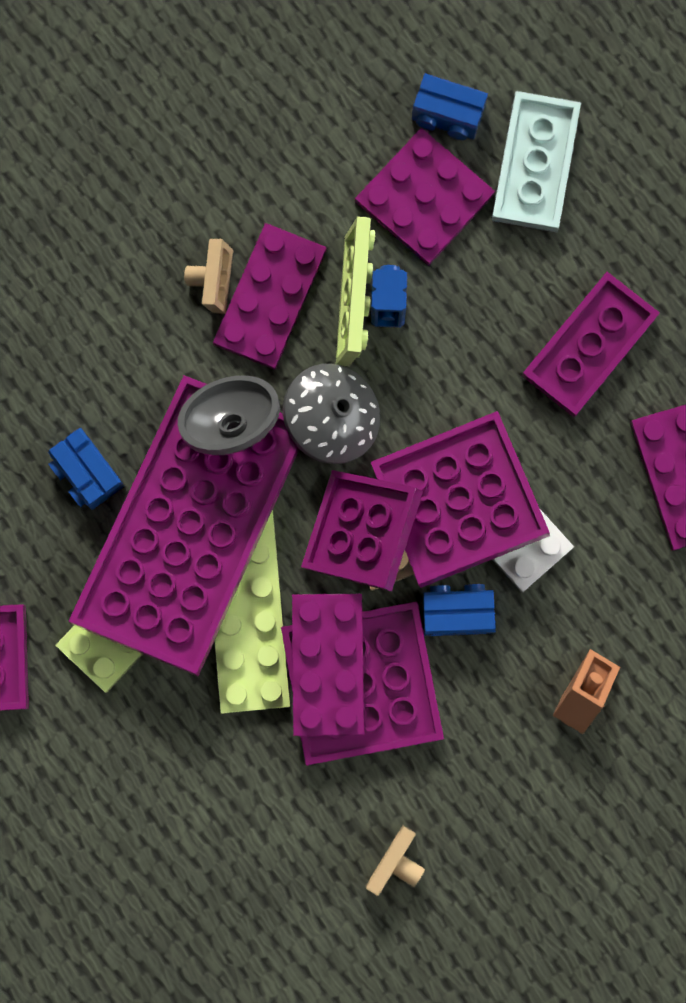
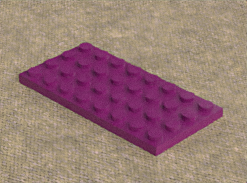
(183, 542)

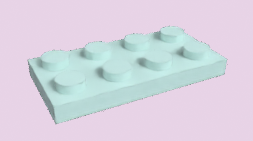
(536, 161)

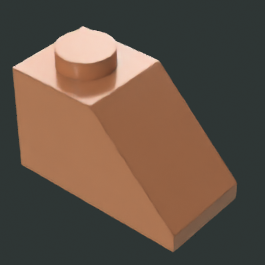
(586, 692)

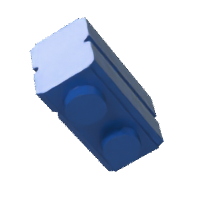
(448, 107)
(389, 296)
(85, 469)
(458, 611)

